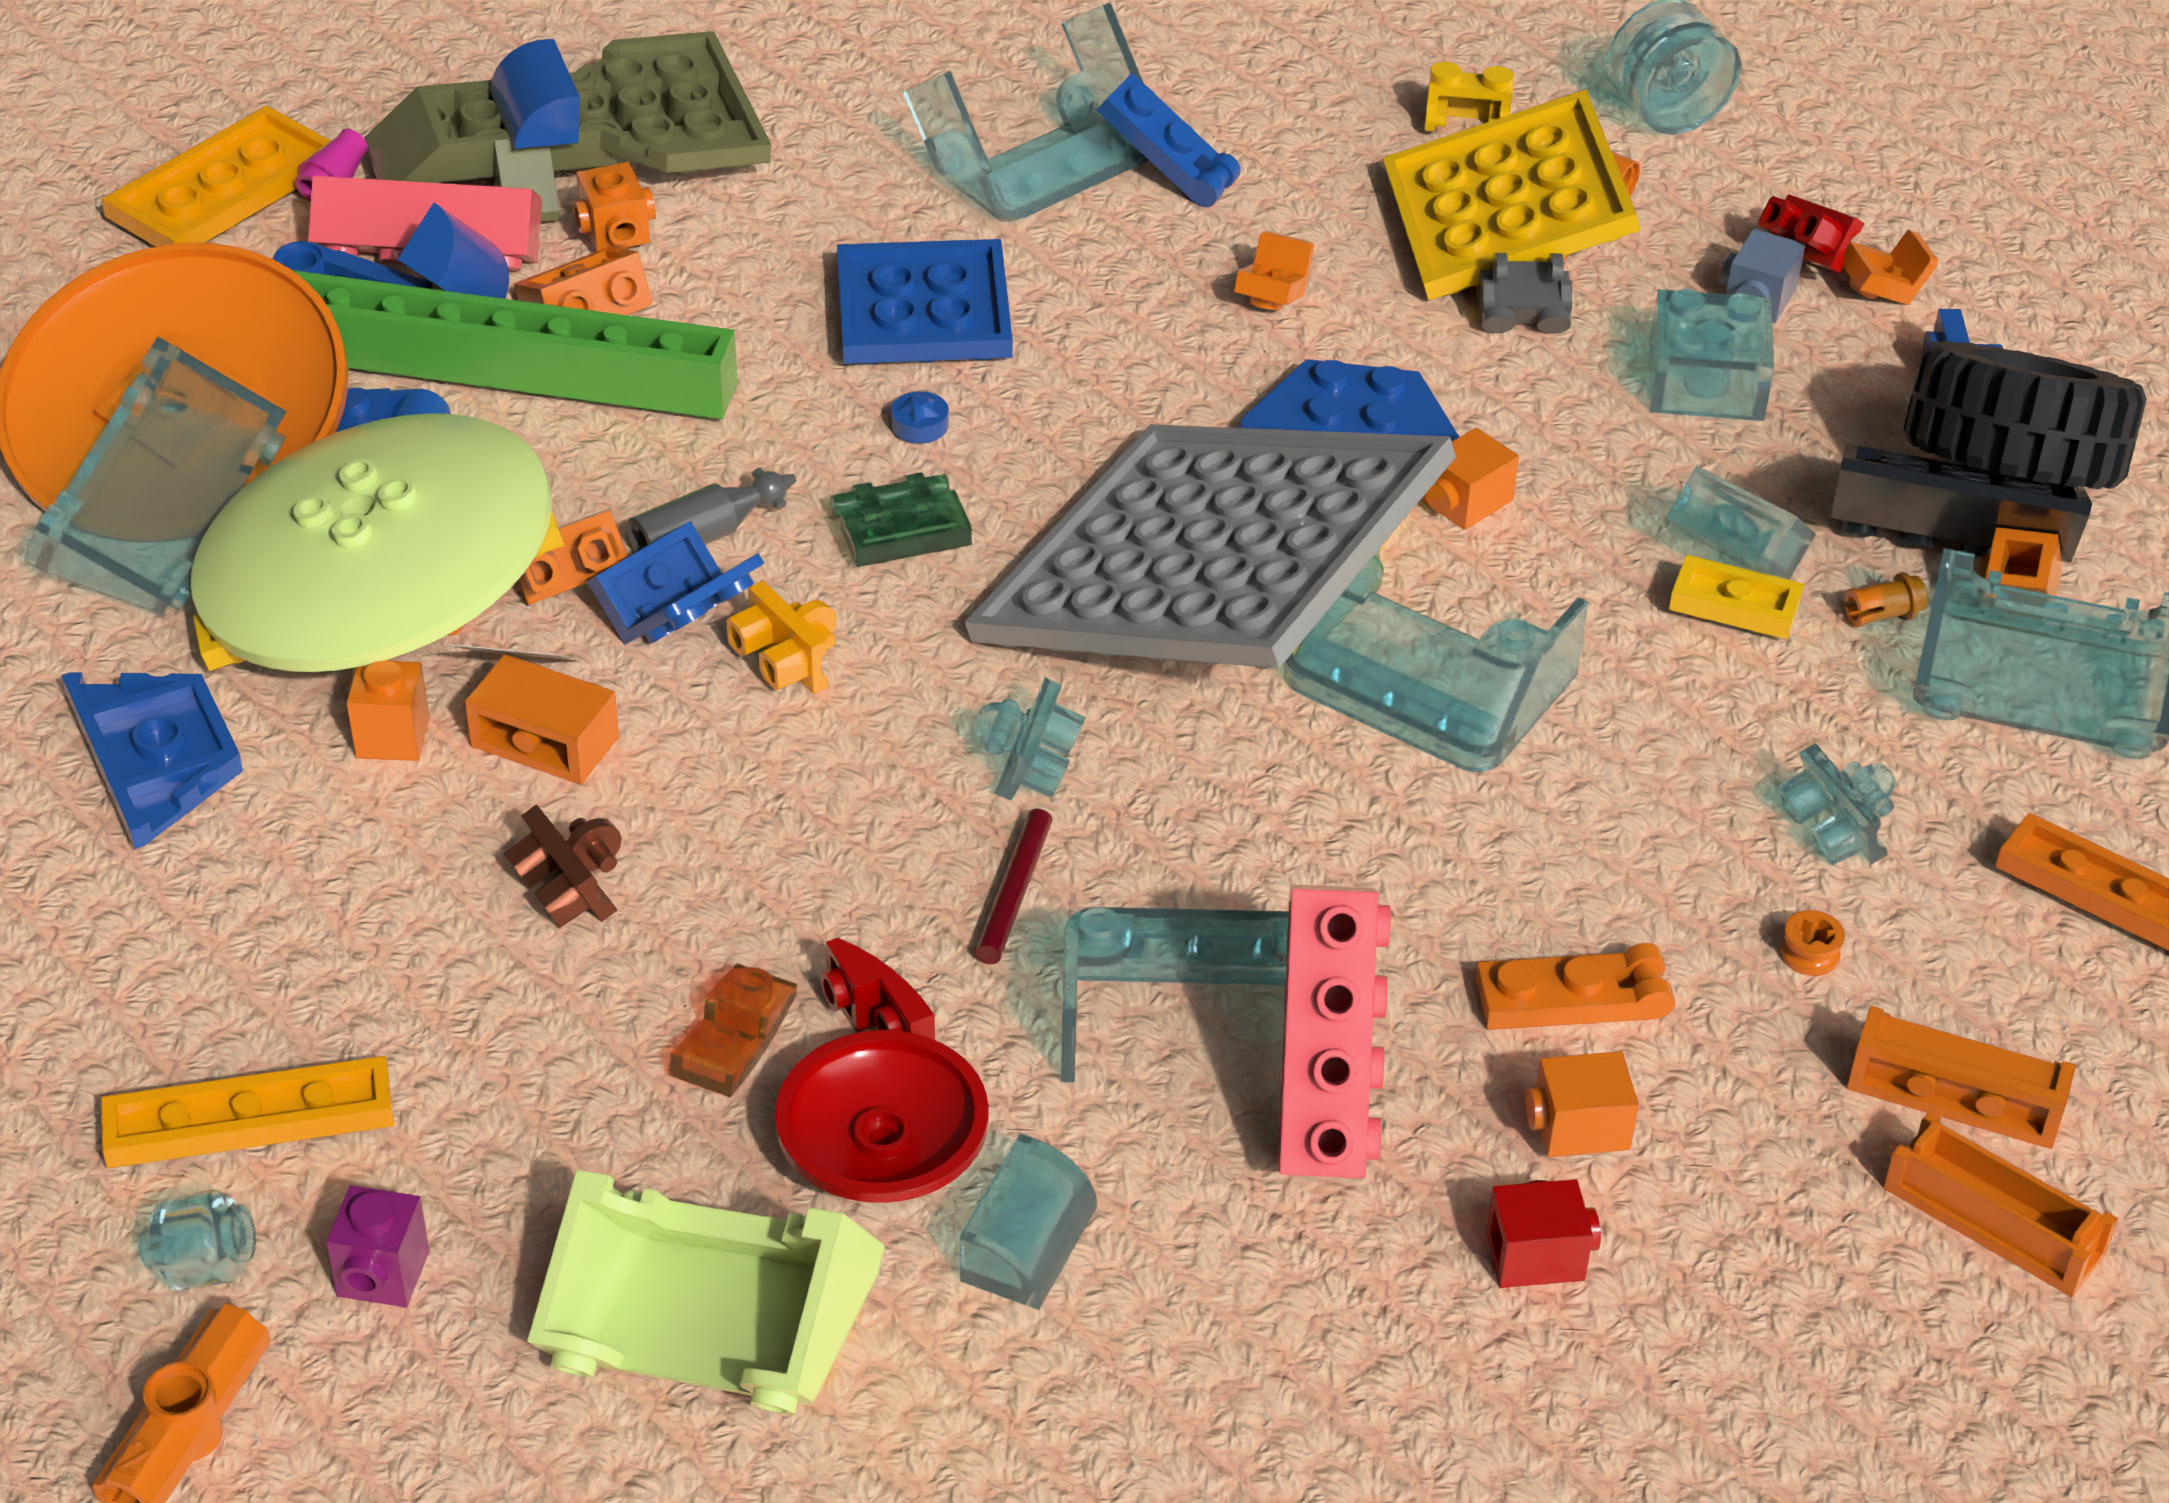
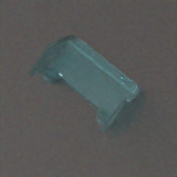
(1053, 164)
(1430, 681)
(1168, 948)

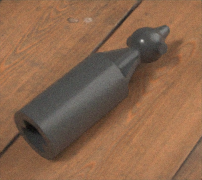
(711, 509)

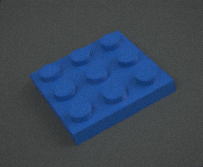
(923, 301)

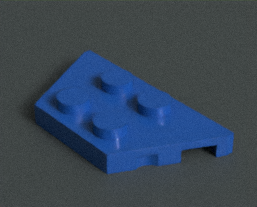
(1353, 400)
(154, 745)

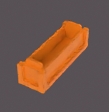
(1961, 1079)
(2000, 1206)

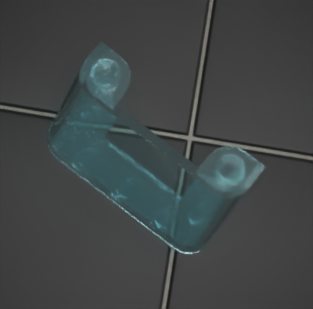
(156, 482)
(2044, 661)

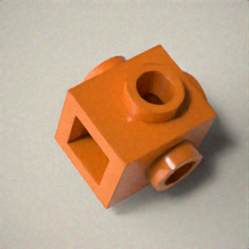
(613, 207)

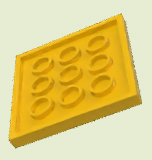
(1512, 188)

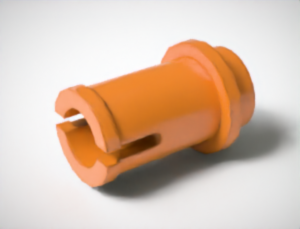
(1899, 597)

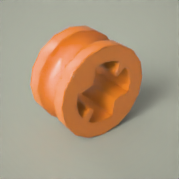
(1812, 943)

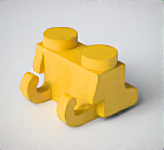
(1467, 94)

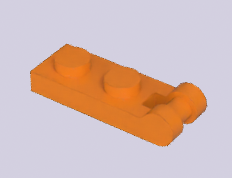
(1574, 989)

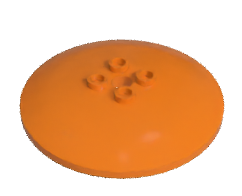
(204, 298)

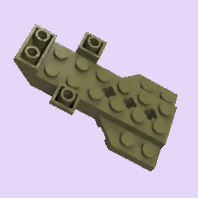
(645, 102)

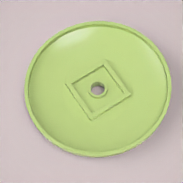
(318, 586)

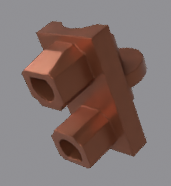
(588, 848)

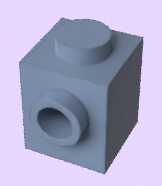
(1765, 268)

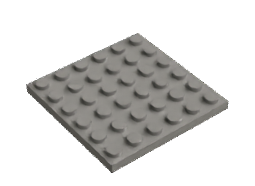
(1212, 544)

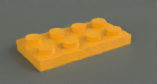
(216, 181)

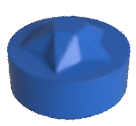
(919, 417)

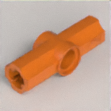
(184, 1409)

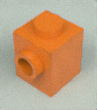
(1476, 480)
(2025, 559)
(388, 710)
(1583, 1104)

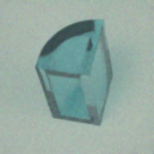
(1026, 1223)

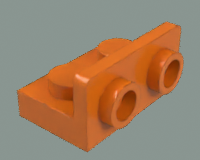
(601, 281)

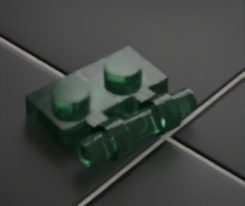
(901, 519)

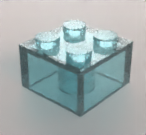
(1711, 354)

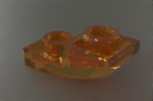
(735, 1031)

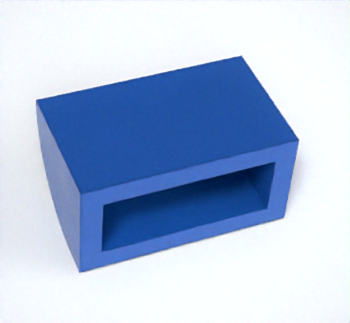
(536, 96)
(456, 256)

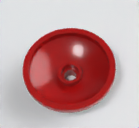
(881, 1116)

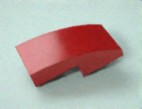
(872, 992)

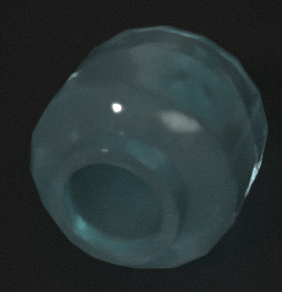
(198, 1240)

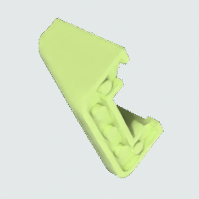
(702, 1293)

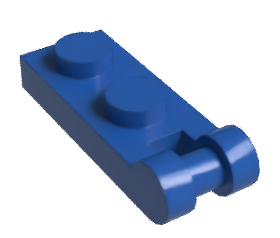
(1169, 142)

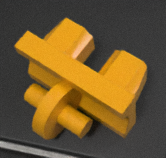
(791, 633)

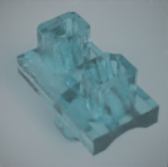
(1007, 728)
(1849, 802)

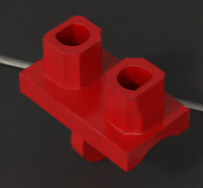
(1818, 227)

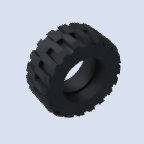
(2024, 415)

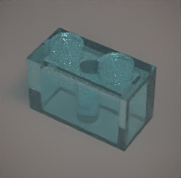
(1740, 524)

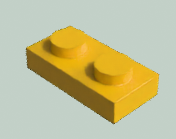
(1736, 596)

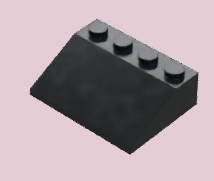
(1951, 501)

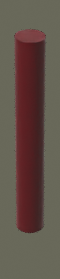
(1013, 886)

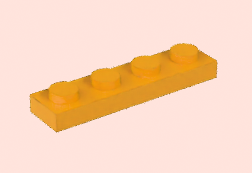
(246, 1111)

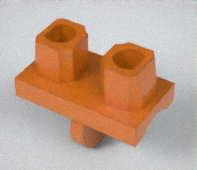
(589, 549)

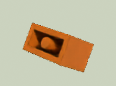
(542, 719)

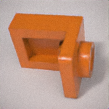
(1277, 272)
(1892, 274)

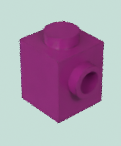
(378, 1246)

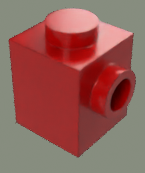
(1541, 1233)

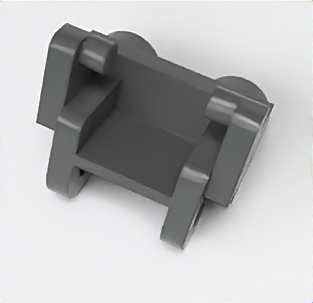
(1524, 294)

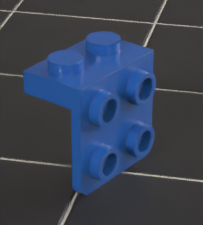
(667, 585)

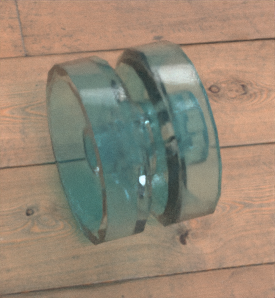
(1673, 66)

